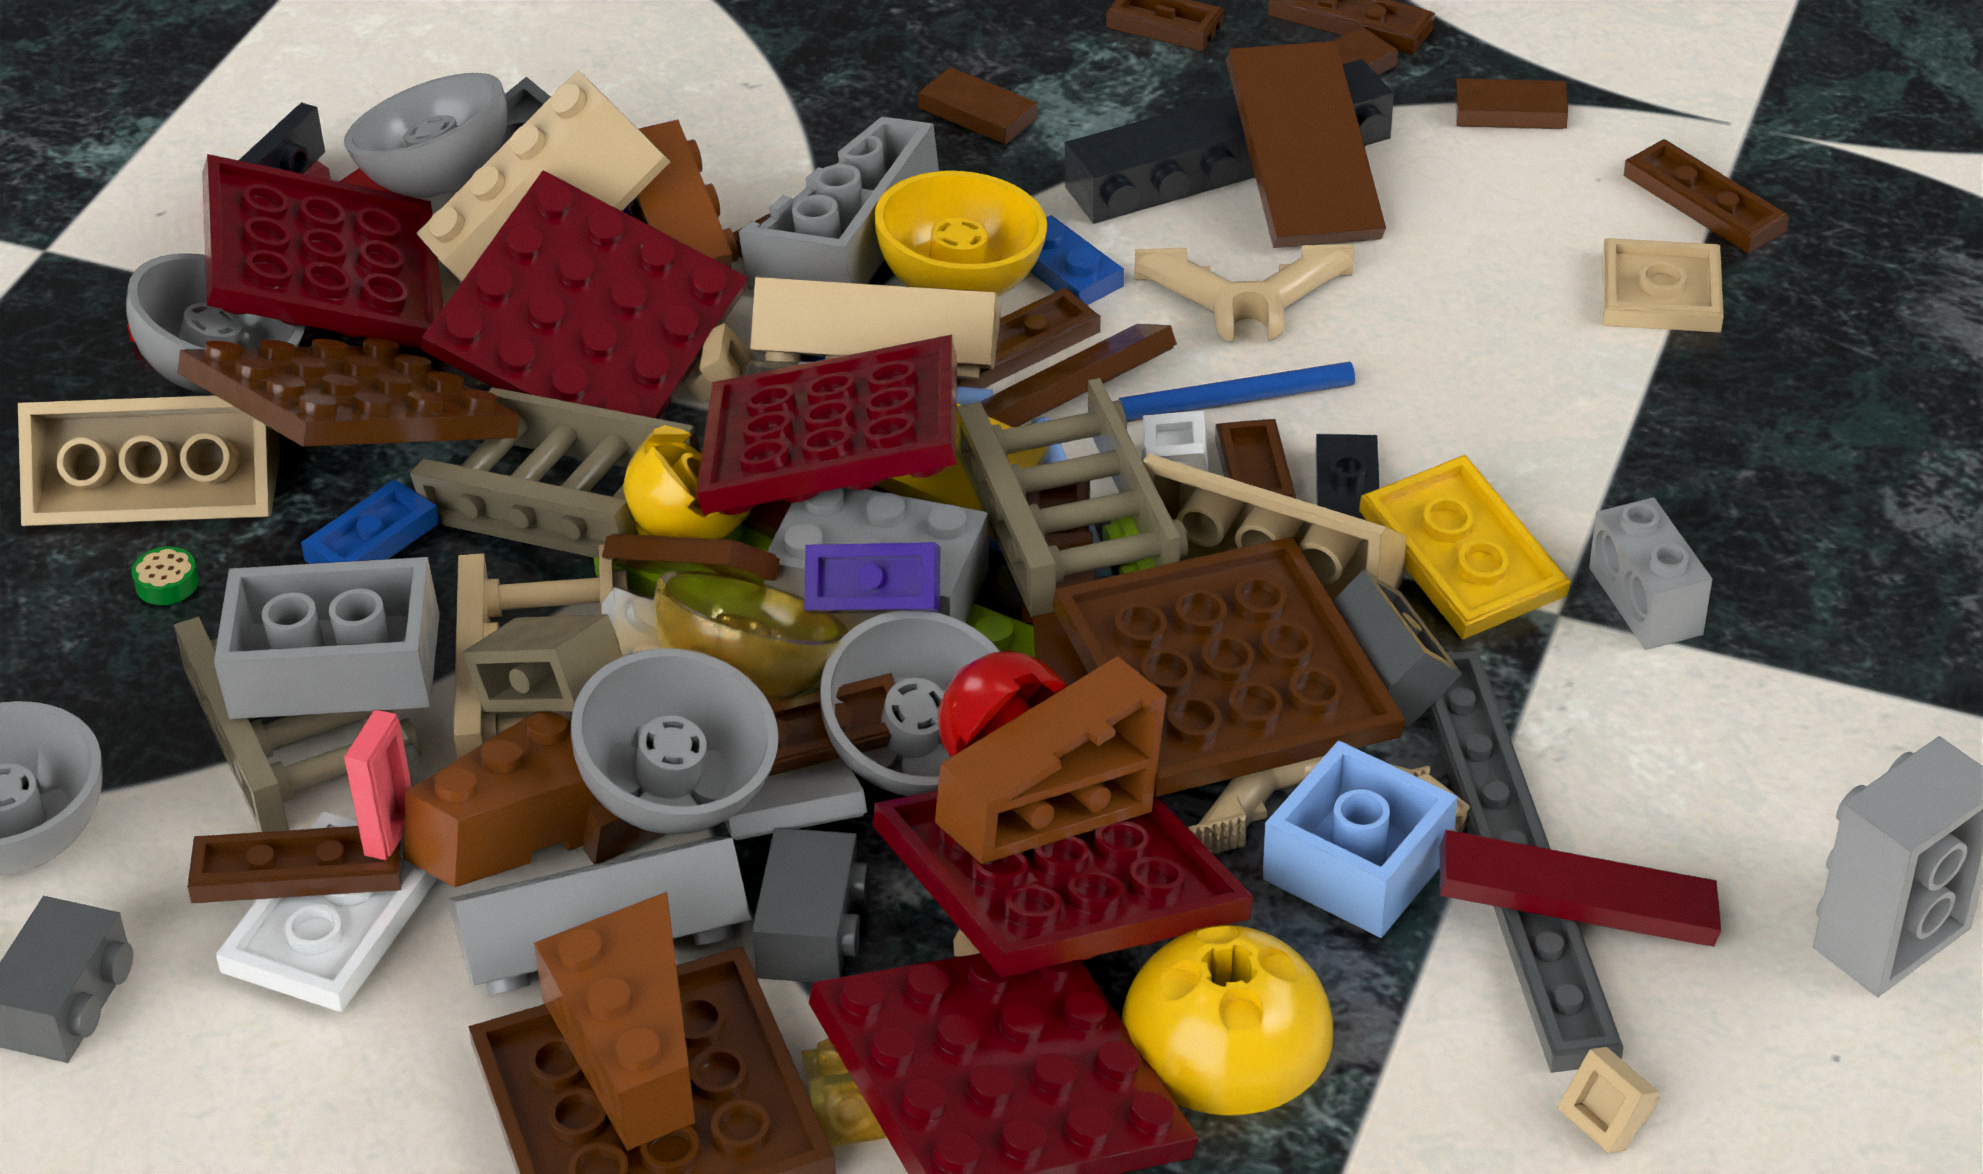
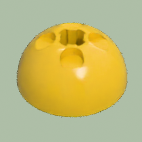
(959, 231)
(1230, 1020)

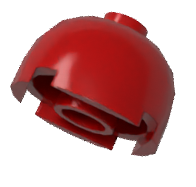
(992, 694)

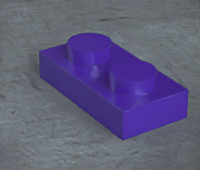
(872, 578)

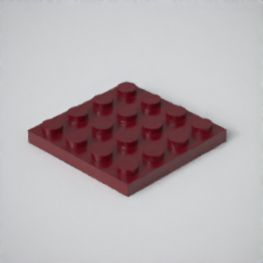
(318, 252)
(584, 305)
(830, 426)
(1070, 896)
(1000, 1070)

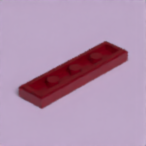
(1579, 888)

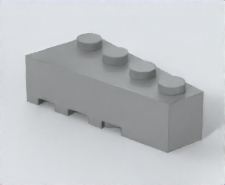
(831, 224)

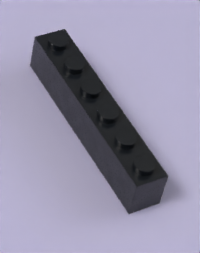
(1190, 151)

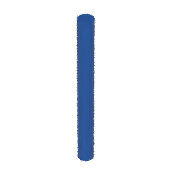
(1238, 390)

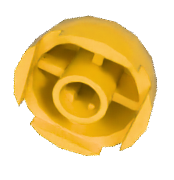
(663, 489)

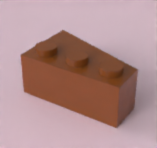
(680, 201)
(1057, 767)
(499, 804)
(622, 1016)

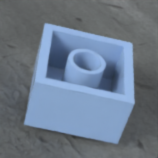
(1358, 838)

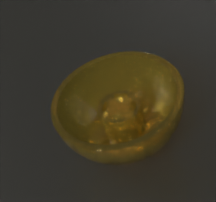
(748, 627)

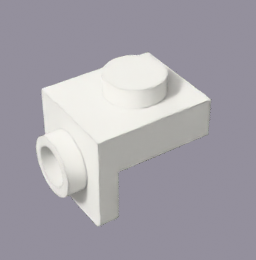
(1177, 437)

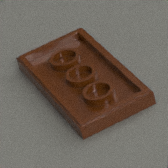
(1305, 144)

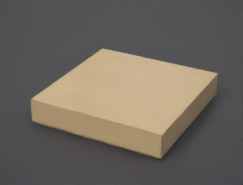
(1662, 285)

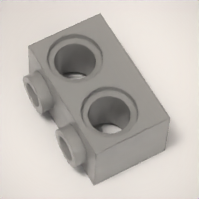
(1650, 573)

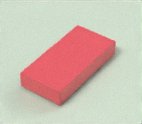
(378, 783)

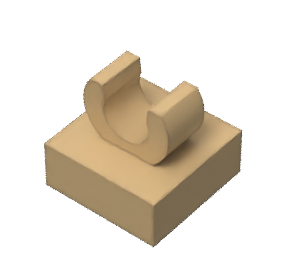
(721, 359)
(1608, 1100)

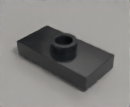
(292, 143)
(1345, 471)

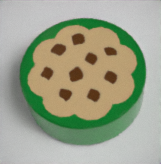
(165, 575)

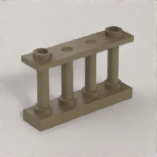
(534, 511)
(1022, 527)
(251, 743)

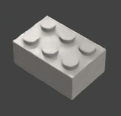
(881, 517)
(327, 638)
(1904, 867)

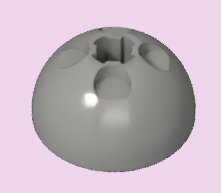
(431, 134)
(171, 313)
(923, 656)
(673, 739)
(46, 783)

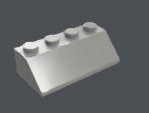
(504, 922)

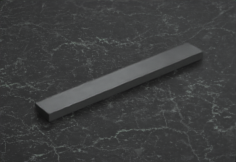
(1545, 950)

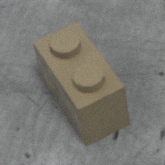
(540, 661)

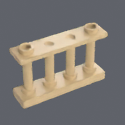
(485, 598)

